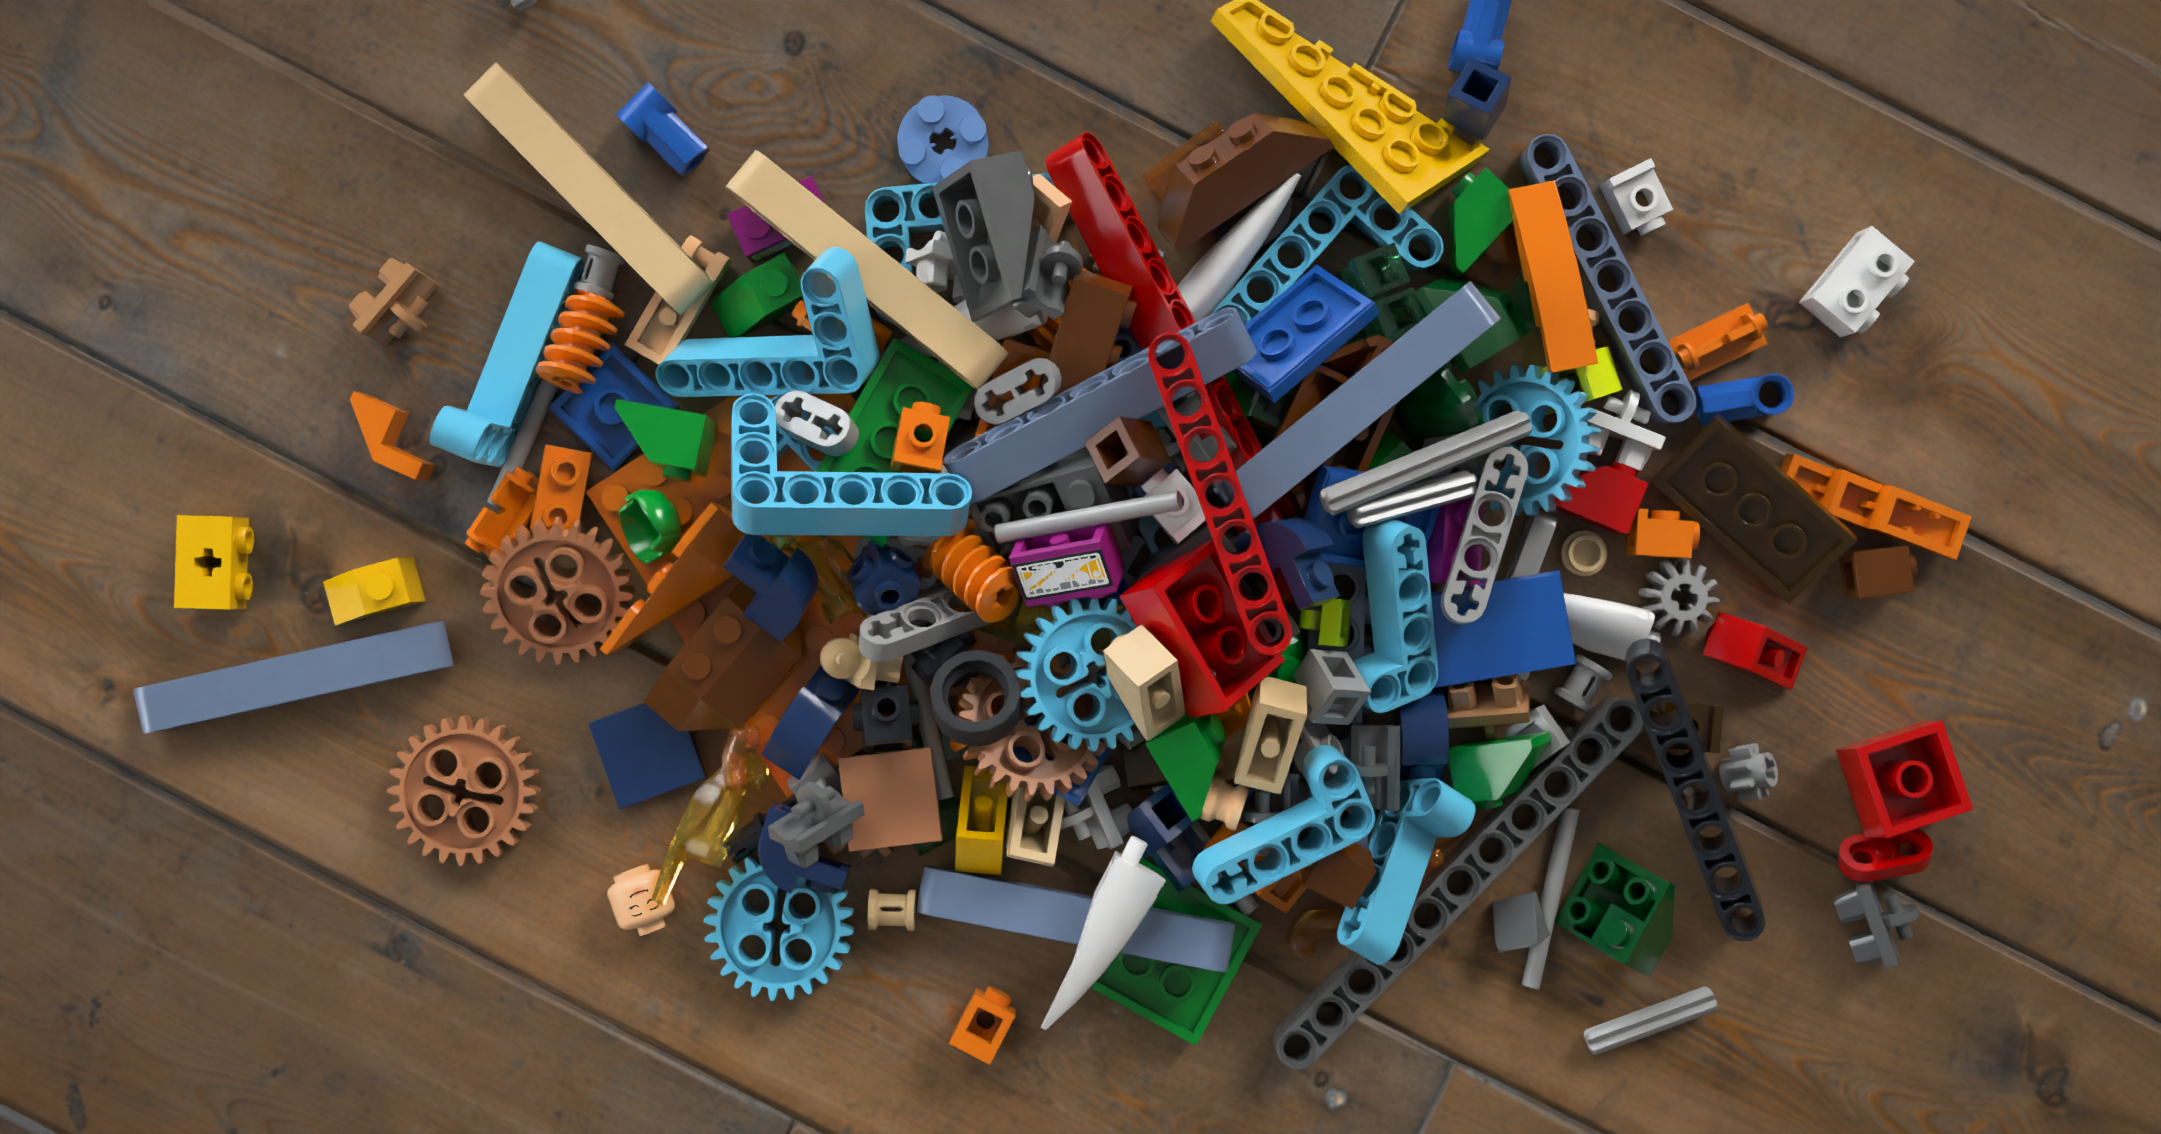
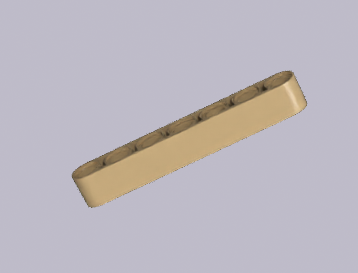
(589, 188)
(886, 282)

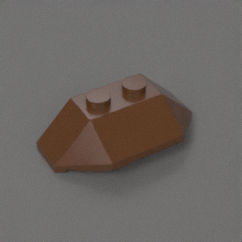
(1234, 173)
(1319, 385)
(724, 669)

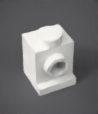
(1621, 194)
(1182, 522)

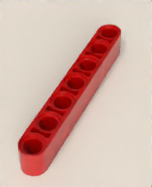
(1233, 514)

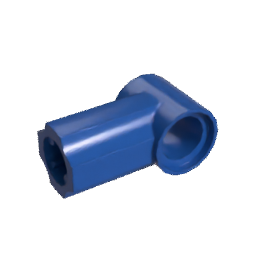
(1480, 34)
(656, 122)
(1740, 399)

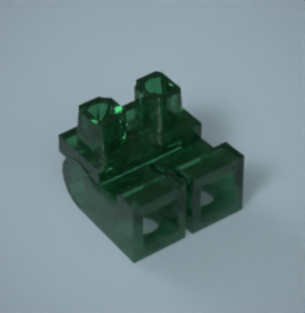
(1373, 279)

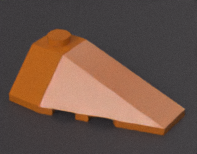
(686, 582)

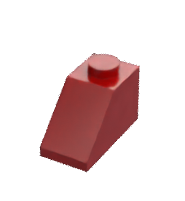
(1608, 498)
(1754, 650)

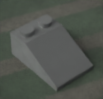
(988, 228)

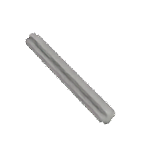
(1425, 462)

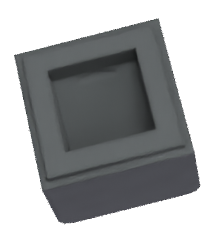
(1518, 922)

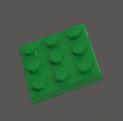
(1172, 993)

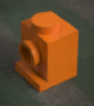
(909, 453)
(1662, 535)
(976, 1038)

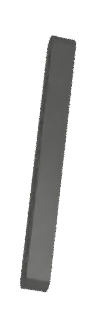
(1480, 875)

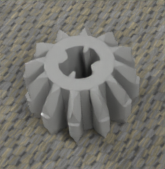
(1689, 583)

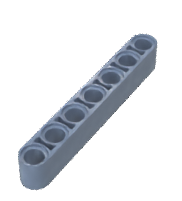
(1627, 293)
(1362, 399)
(1080, 412)
(293, 677)
(1063, 914)

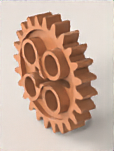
(520, 607)
(999, 757)
(455, 828)

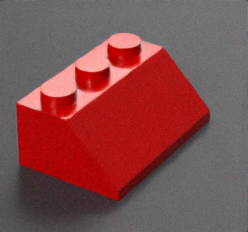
(1198, 622)

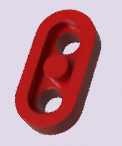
(1884, 856)

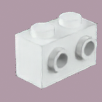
(1858, 282)

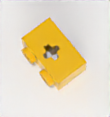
(199, 583)

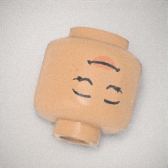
(633, 900)

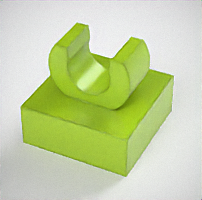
(1331, 621)

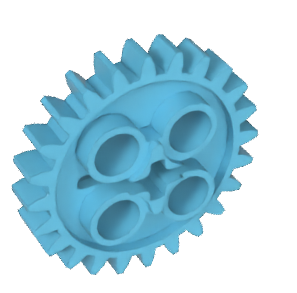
(1536, 396)
(1072, 634)
(738, 919)

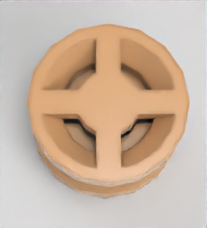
(1224, 802)

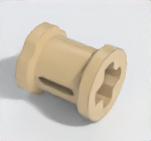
(879, 901)

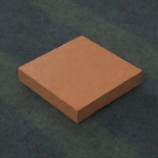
(896, 798)

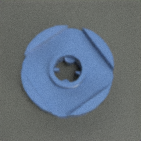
(932, 117)

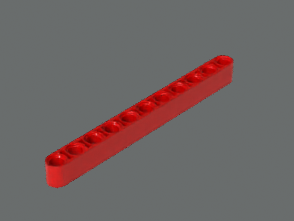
(1129, 255)

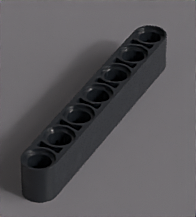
(1701, 810)

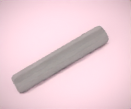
(1414, 499)
(1650, 1020)

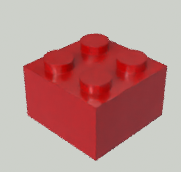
(1904, 779)

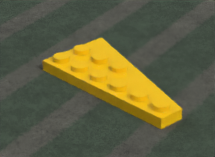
(1361, 114)

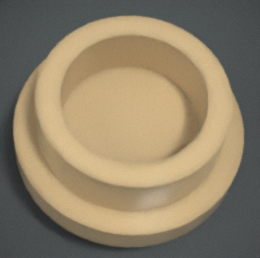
(1583, 553)

